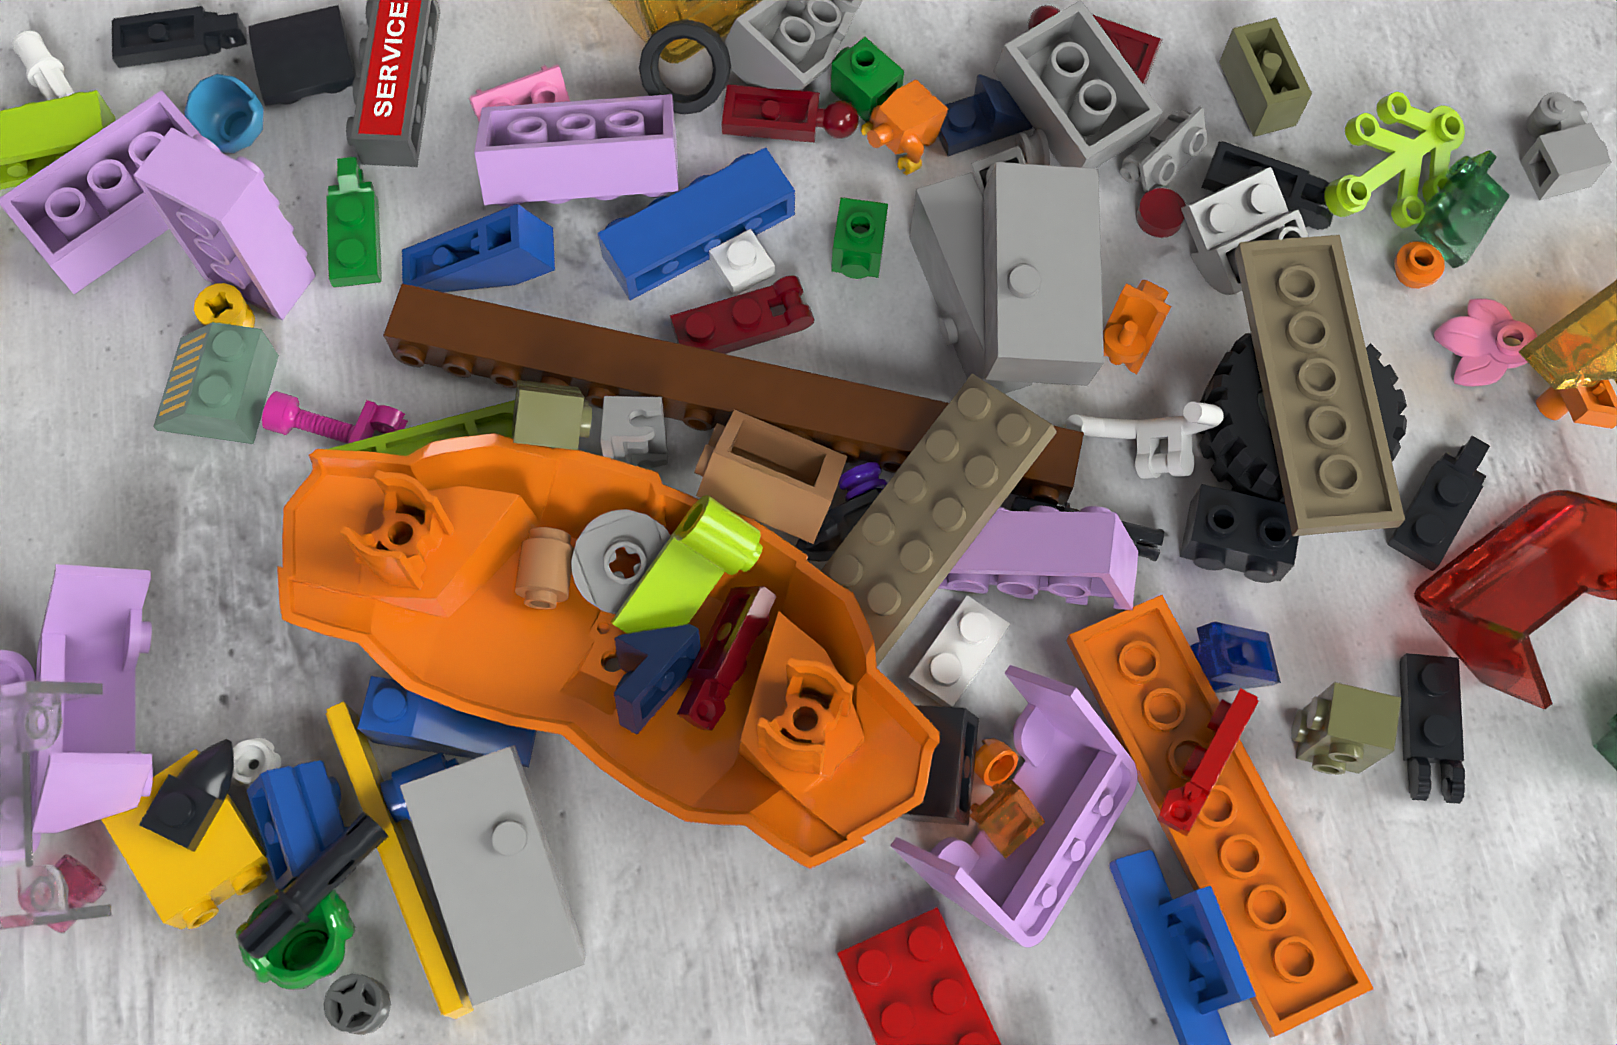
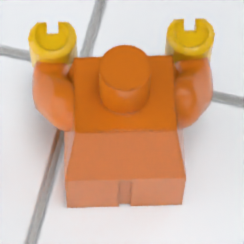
(906, 124)

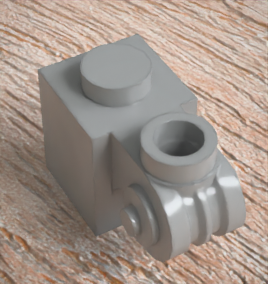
(1567, 148)

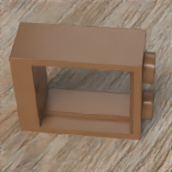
(770, 475)

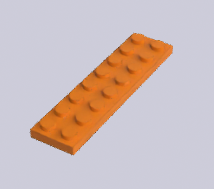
(1239, 842)

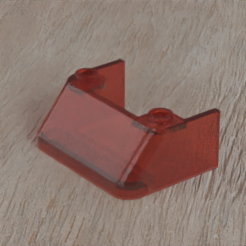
(1518, 581)

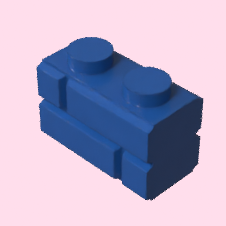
(295, 816)

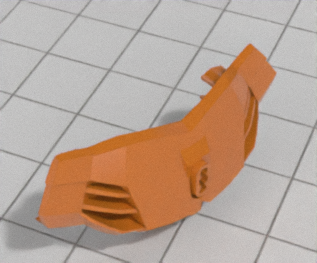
(423, 576)

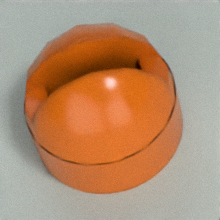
(994, 761)

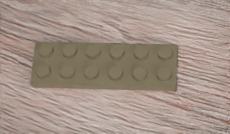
(1318, 386)
(936, 506)

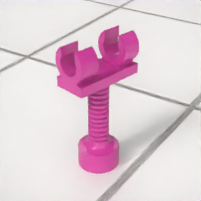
(283, 414)

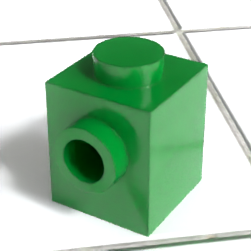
(864, 77)
(859, 238)

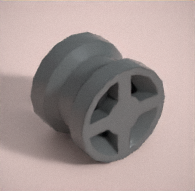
(346, 1000)

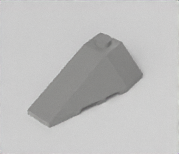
(788, 41)

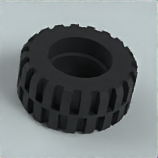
(1244, 441)

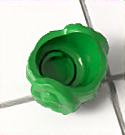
(307, 949)

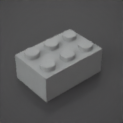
(1077, 89)

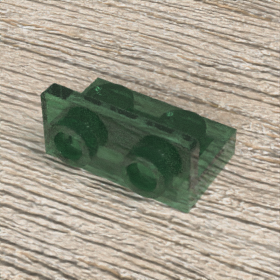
(1463, 209)

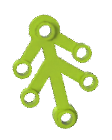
(1438, 131)

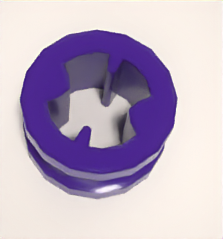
(862, 480)

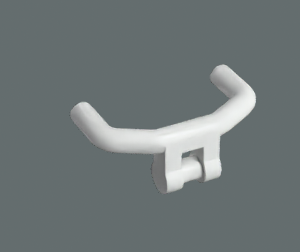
(1148, 432)

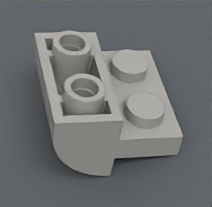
(1236, 214)

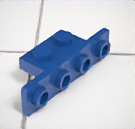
(1184, 949)

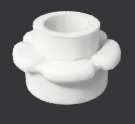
(252, 750)

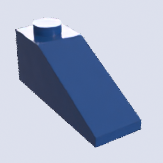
(482, 254)
(415, 722)

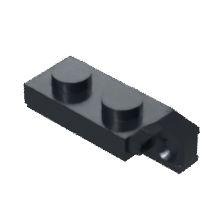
(174, 35)
(1441, 505)

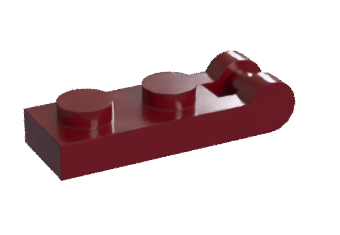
(744, 318)

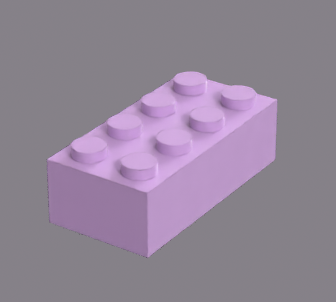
(577, 150)
(87, 205)
(226, 220)

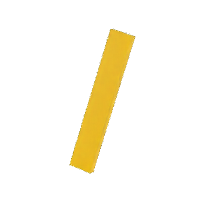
(400, 865)

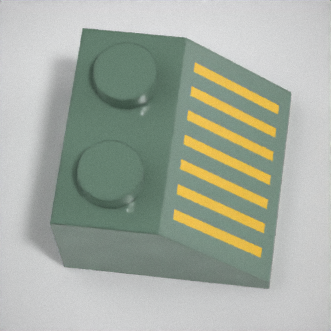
(218, 383)

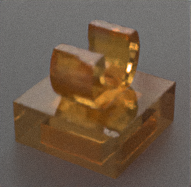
(1006, 817)

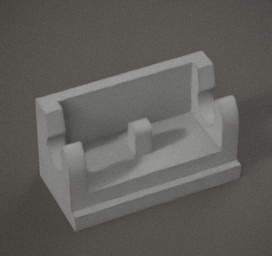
(634, 430)

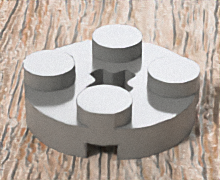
(597, 549)

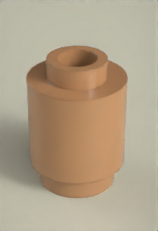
(544, 568)

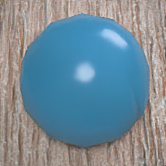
(225, 112)

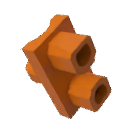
(1135, 324)

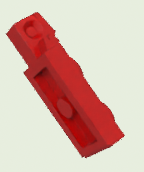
(1204, 766)

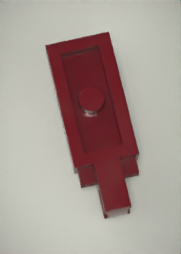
(725, 654)

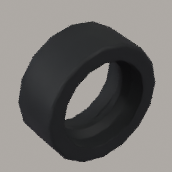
(706, 37)

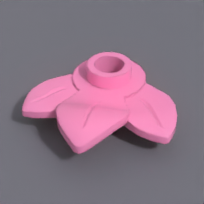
(1482, 344)

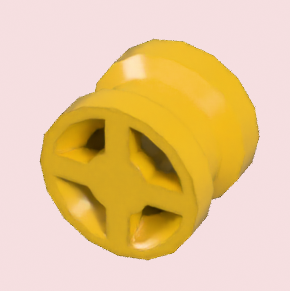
(219, 296)

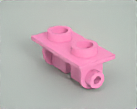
(536, 88)

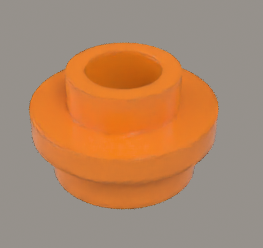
(1413, 274)

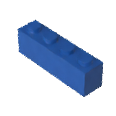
(683, 227)

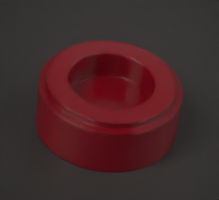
(1160, 212)

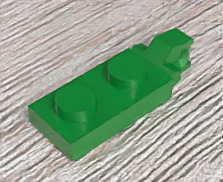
(353, 228)

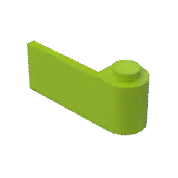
(689, 567)

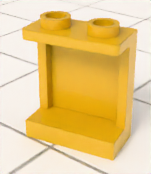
(186, 883)

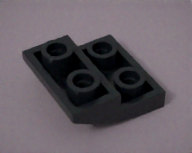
(302, 56)

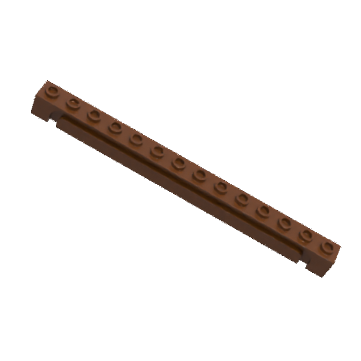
(694, 383)

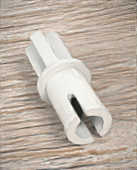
(42, 69)

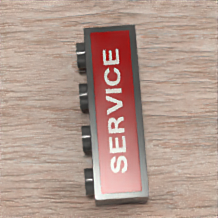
(393, 81)

